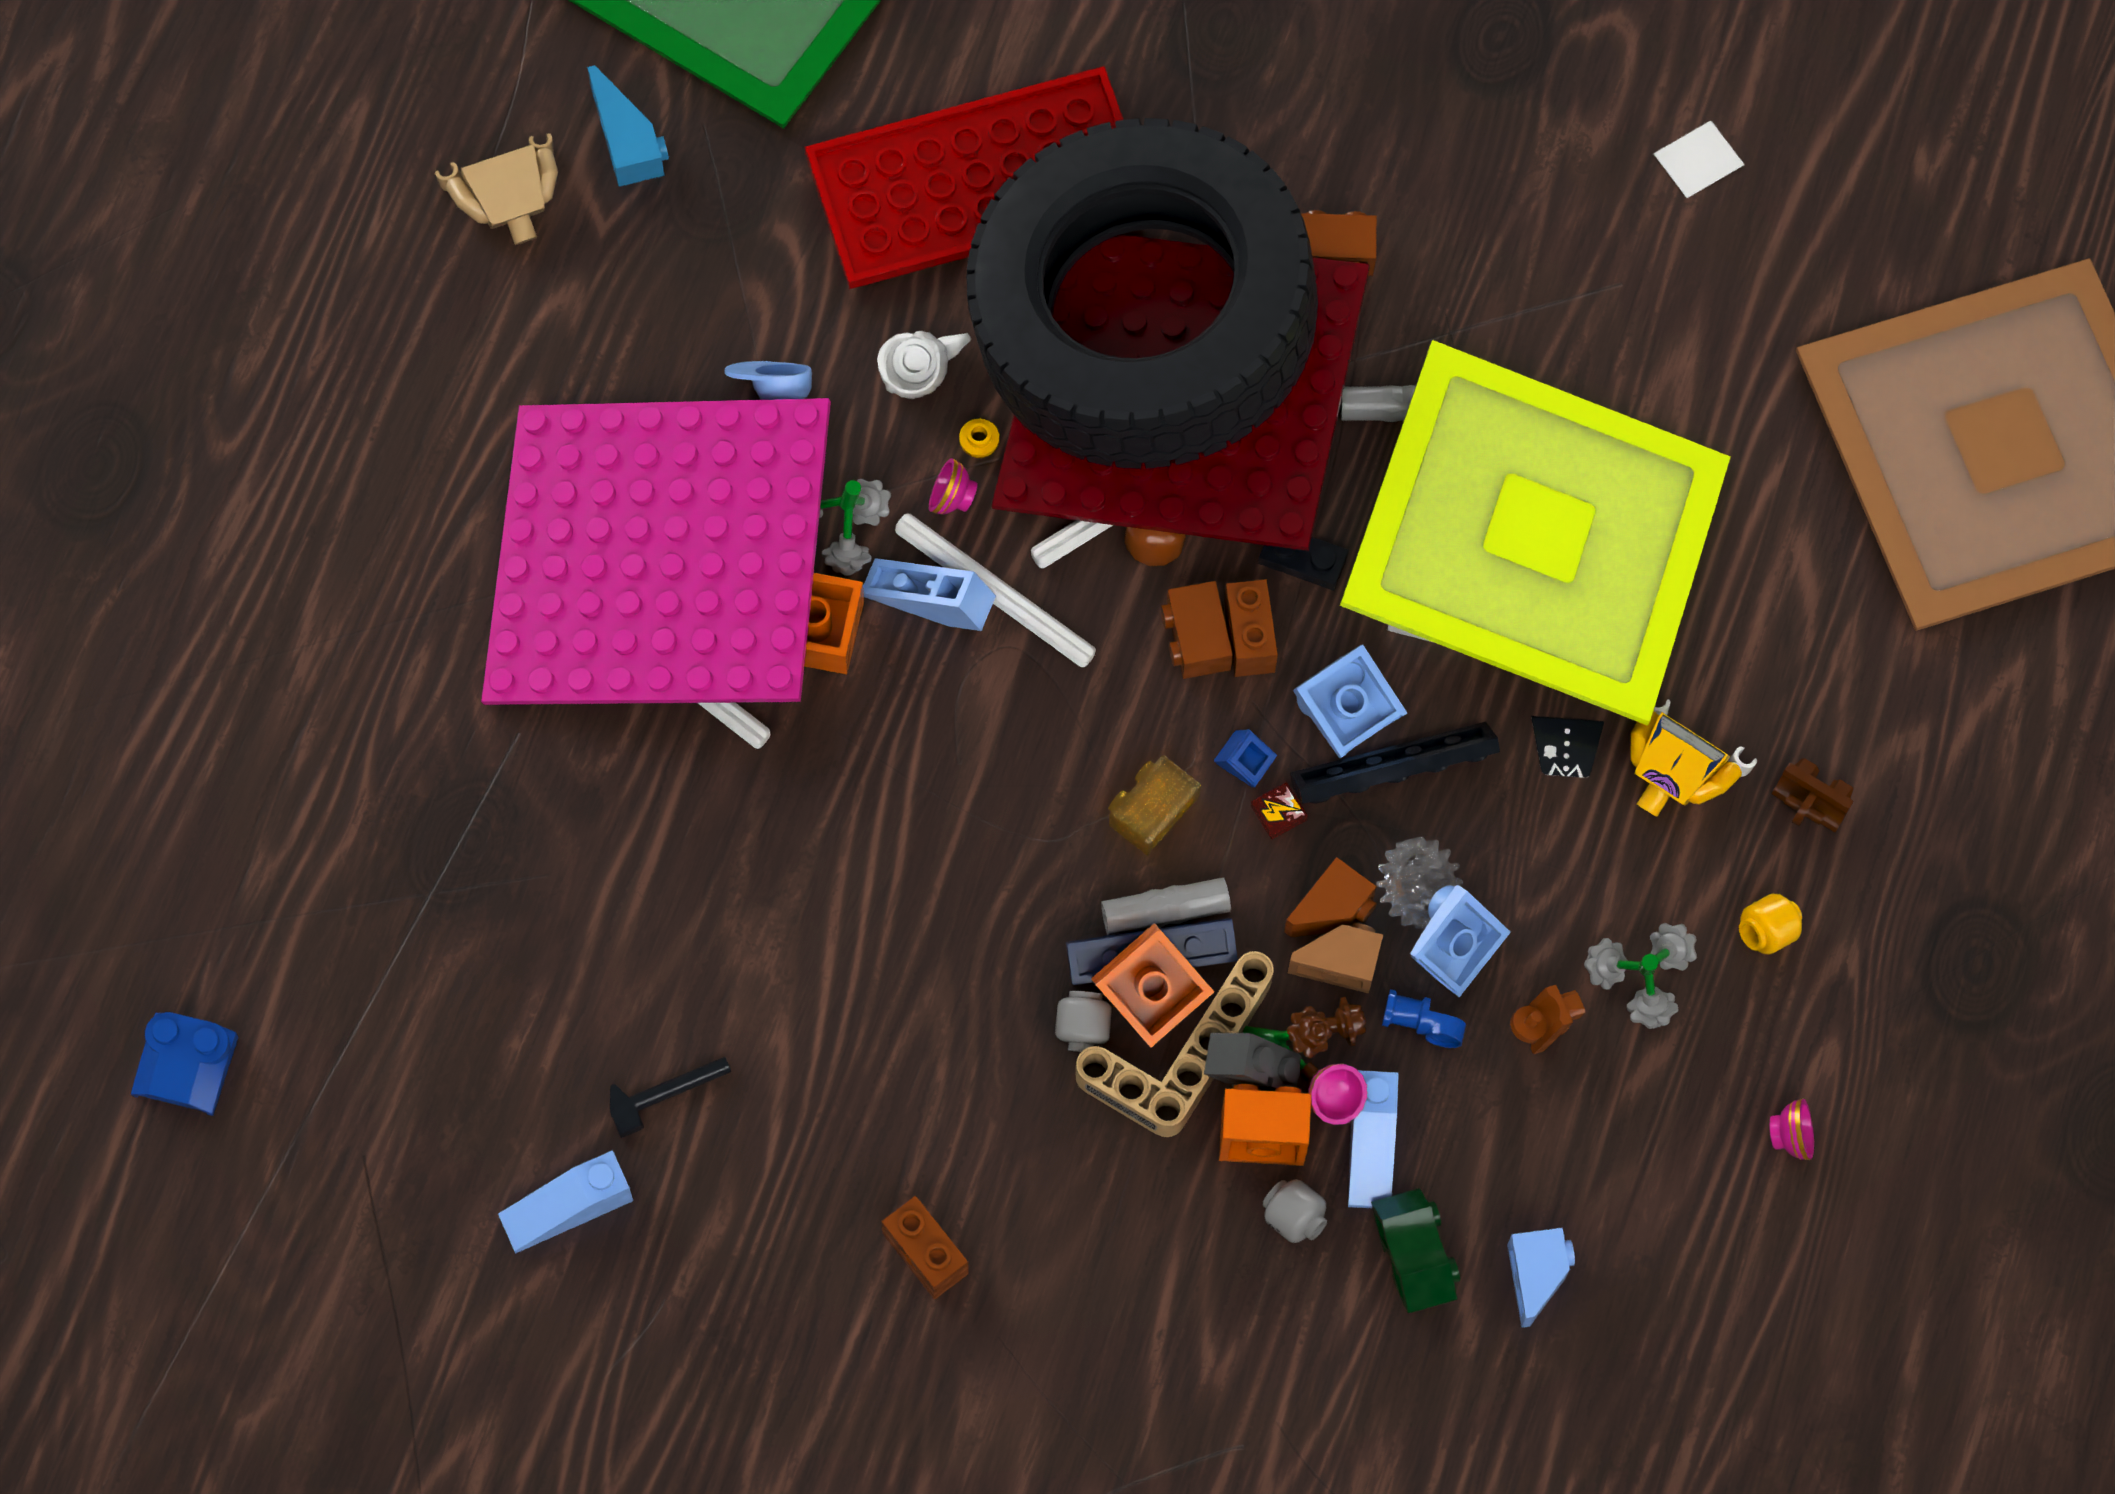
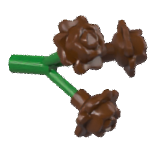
(1312, 1031)

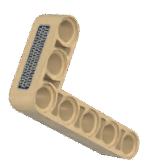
(1191, 1058)

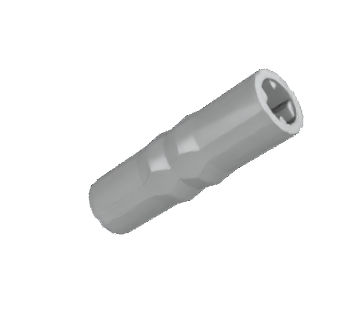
(1376, 403)
(1166, 906)

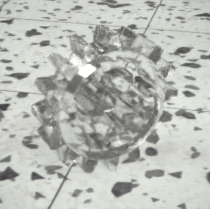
(1413, 885)

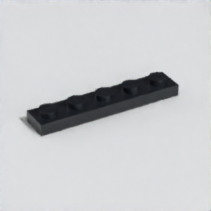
(1394, 763)

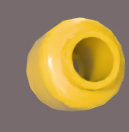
(1770, 924)

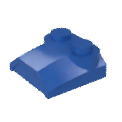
(184, 1061)

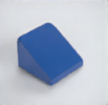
(1245, 757)

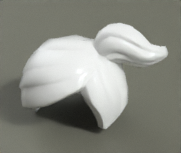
(917, 362)

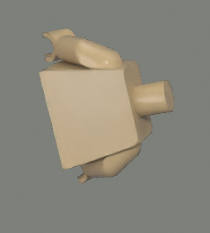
(506, 188)

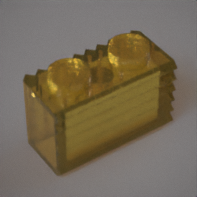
(1153, 804)

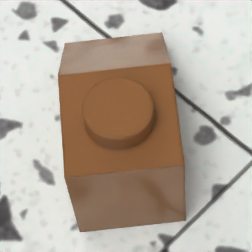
(1340, 957)

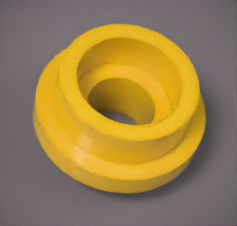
(982, 448)

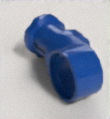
(1414, 1013)

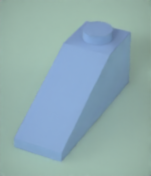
(932, 592)
(1373, 1141)
(567, 1202)

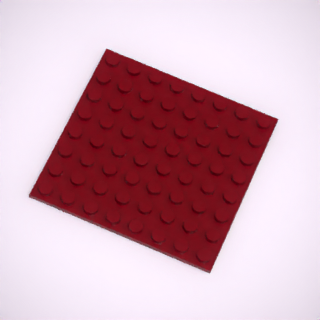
(1150, 299)

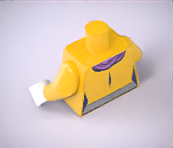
(1680, 763)

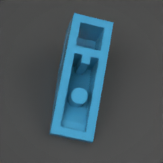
(628, 133)

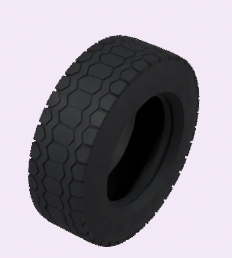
(1119, 185)

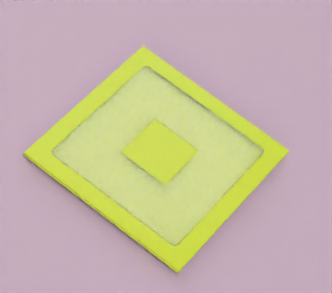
(1537, 532)

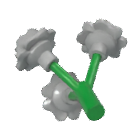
(862, 504)
(1670, 948)

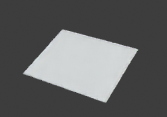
(1699, 159)

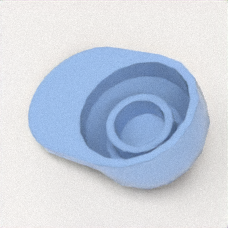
(774, 379)

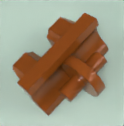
(1546, 1017)

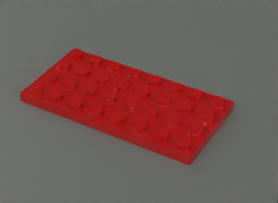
(920, 185)

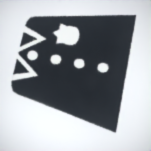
(1566, 745)

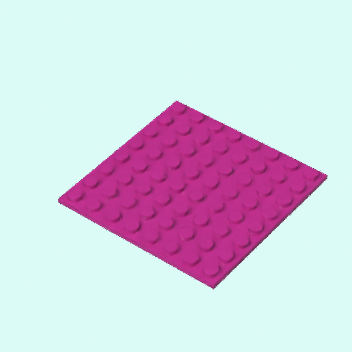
(658, 553)

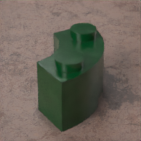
(1417, 1257)

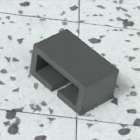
(1251, 1060)

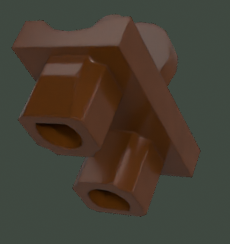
(1812, 797)

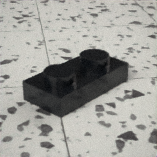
(1319, 565)

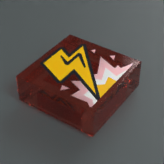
(1279, 810)

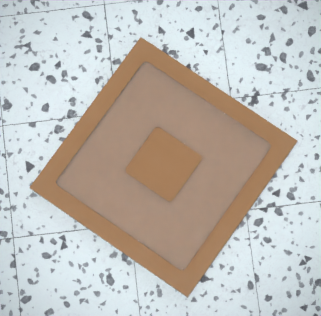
(1981, 439)

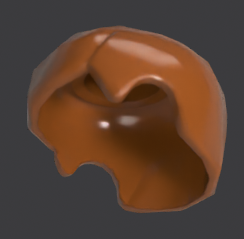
(1152, 546)

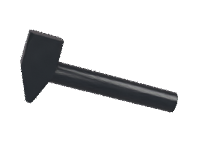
(625, 1109)

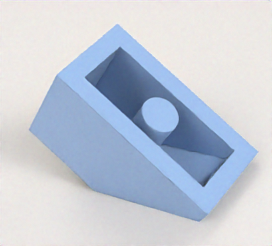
(1538, 1269)

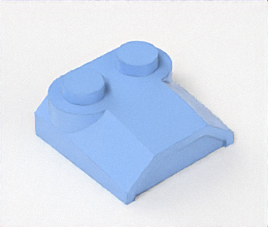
(1349, 700)
(1457, 938)

